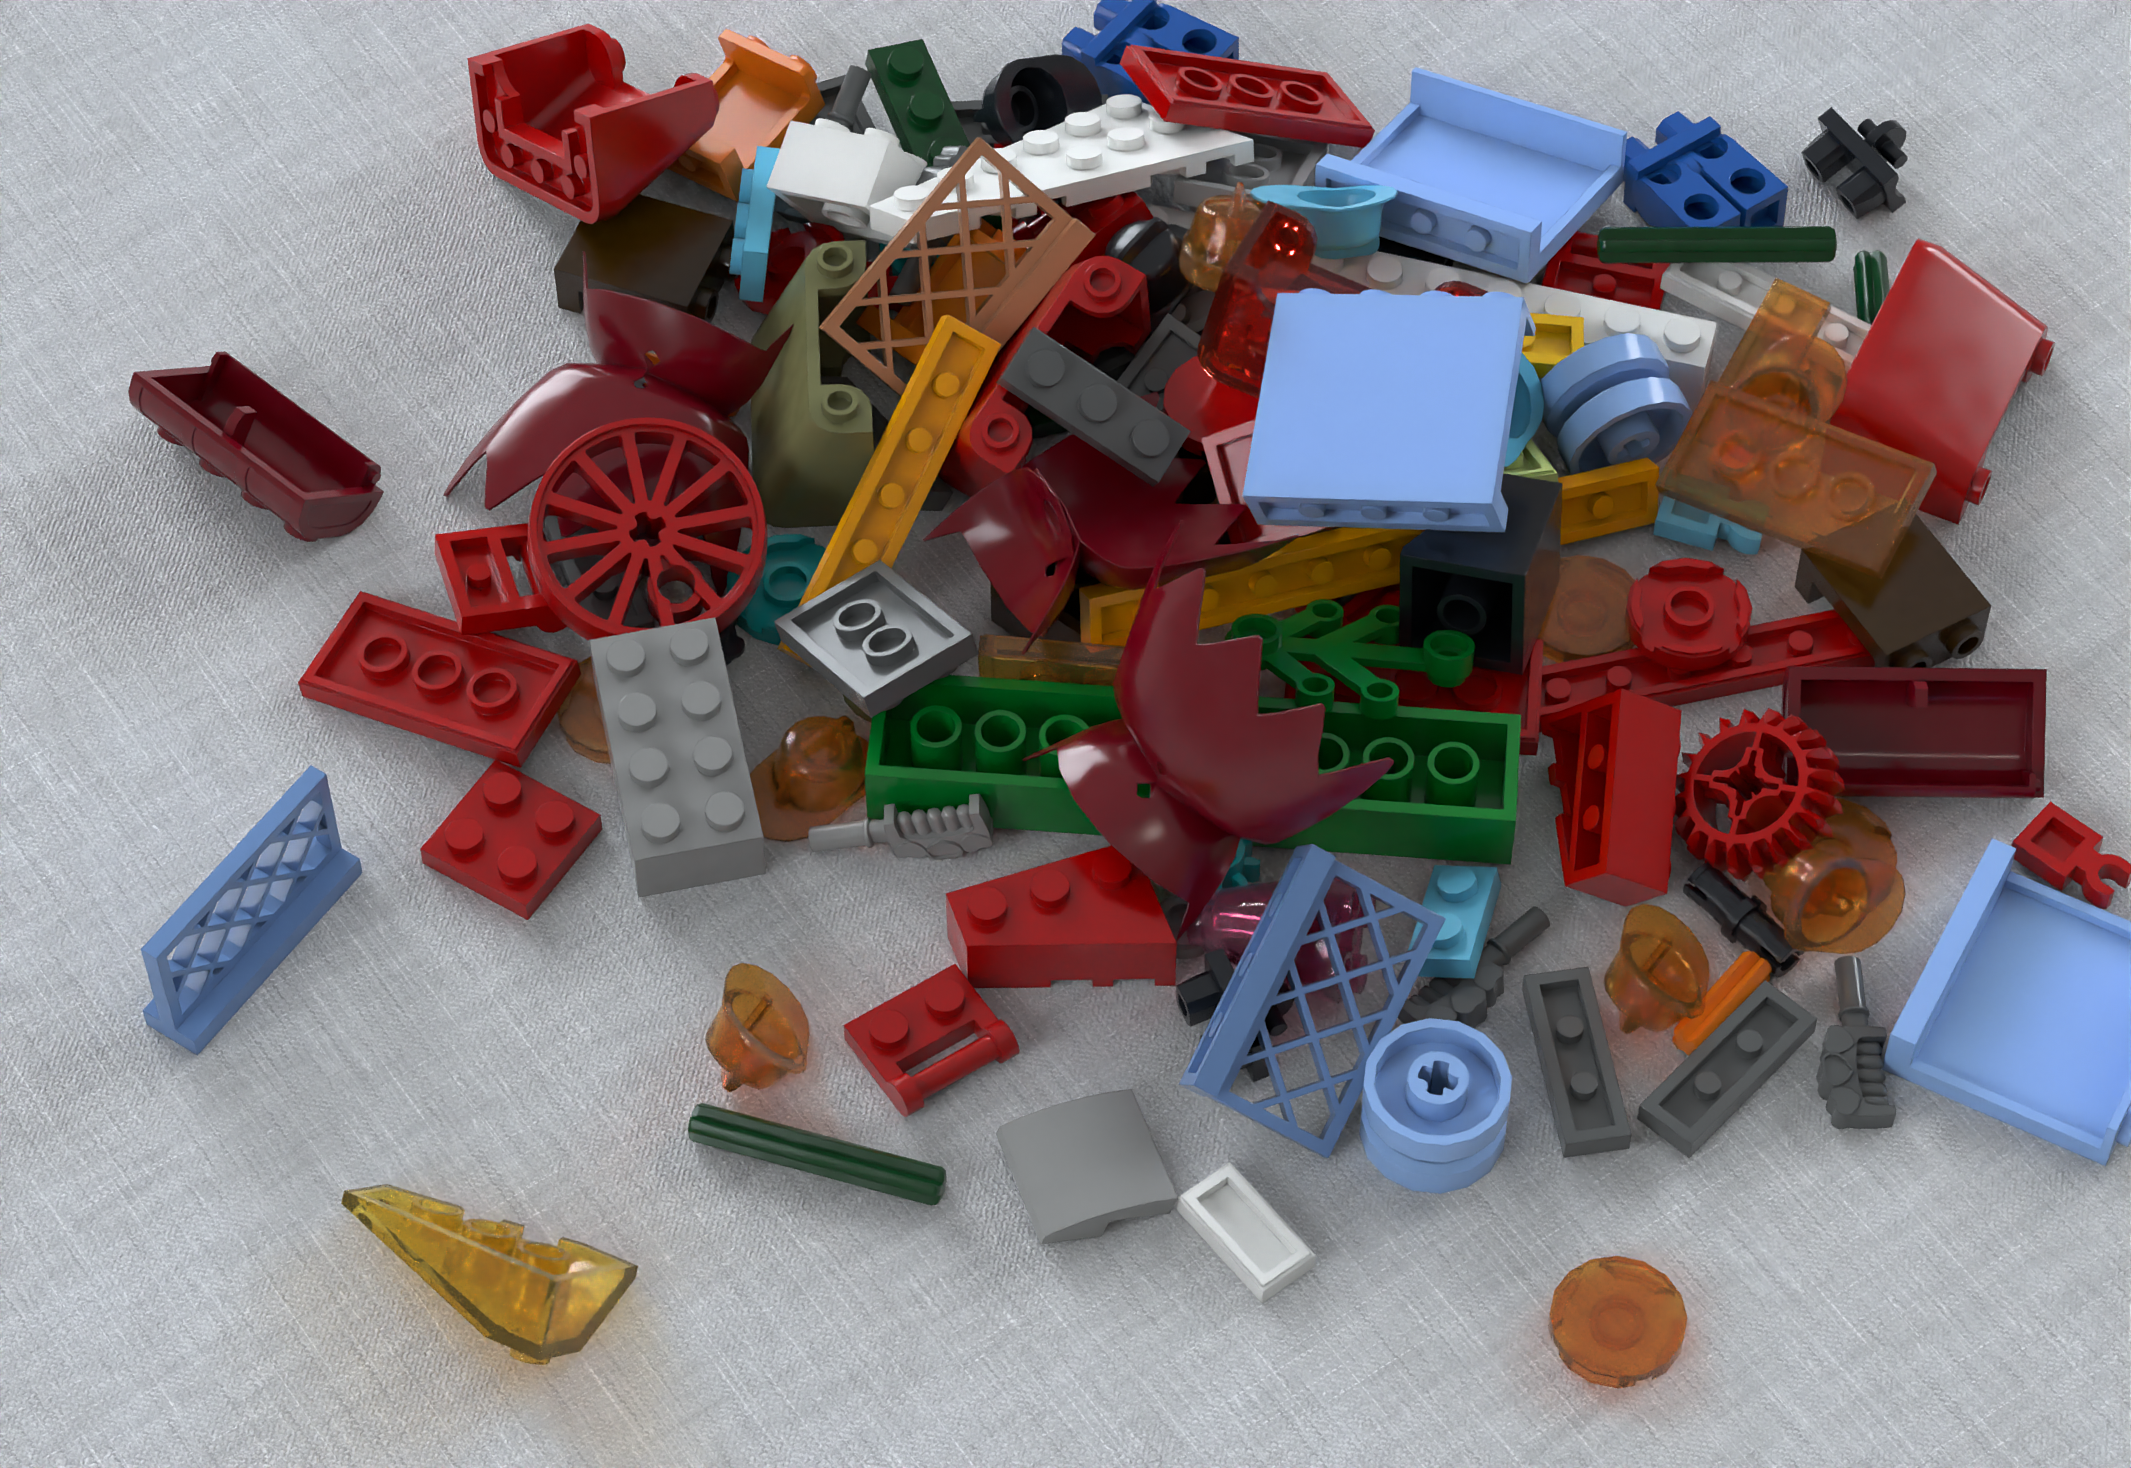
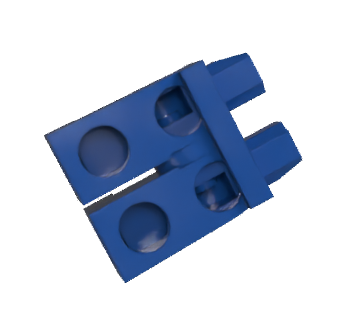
(1142, 25)
(1700, 179)

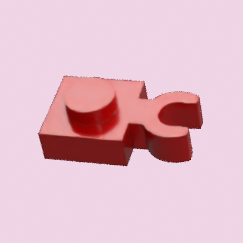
(2067, 850)

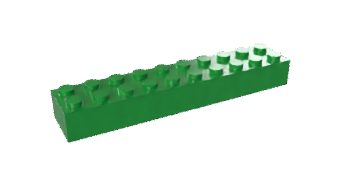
(968, 735)

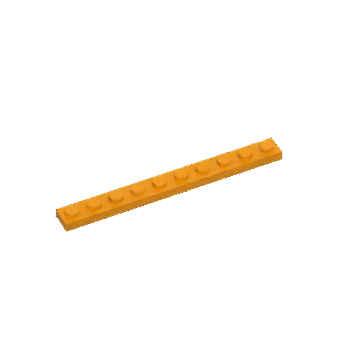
(1368, 558)

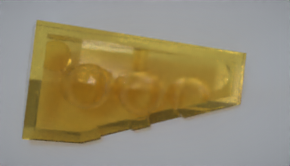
(511, 1289)

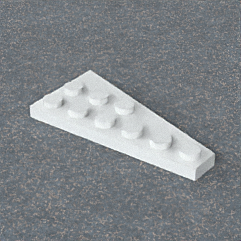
(1078, 160)

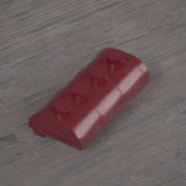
(261, 445)
(1925, 729)

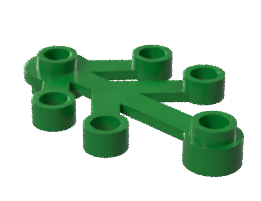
(1343, 652)

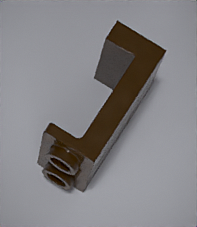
(652, 254)
(1911, 616)

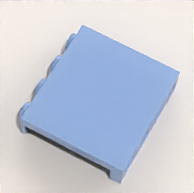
(1484, 175)
(1386, 410)
(2026, 1012)

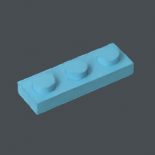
(754, 226)

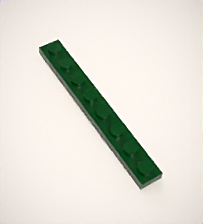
(924, 125)

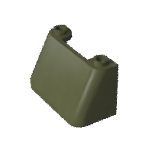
(808, 435)

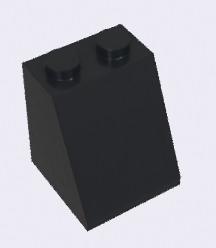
(1487, 582)

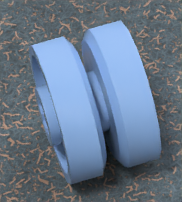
(1613, 404)
(1435, 1105)

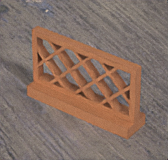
(1007, 303)

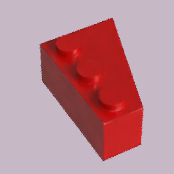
(1616, 794)
(1062, 922)

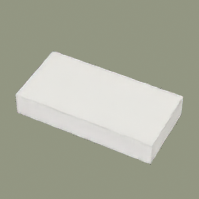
(1246, 1232)

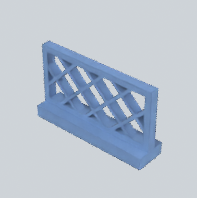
(252, 937)
(1261, 973)

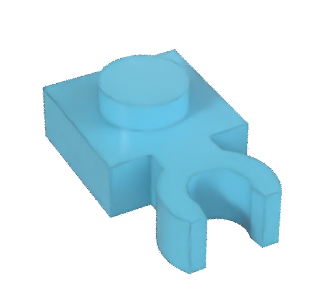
(1701, 529)

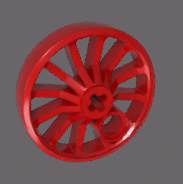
(662, 521)

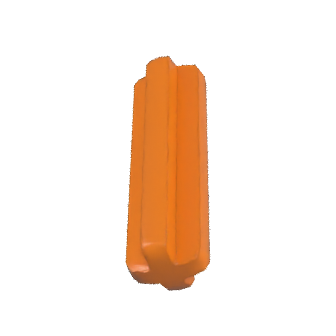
(1723, 999)

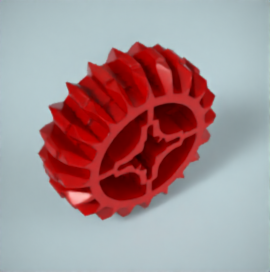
(1746, 775)

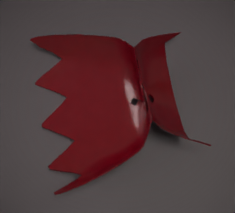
(696, 382)
(1096, 517)
(1203, 750)

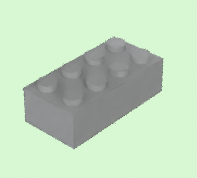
(677, 757)

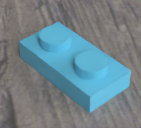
(1467, 902)

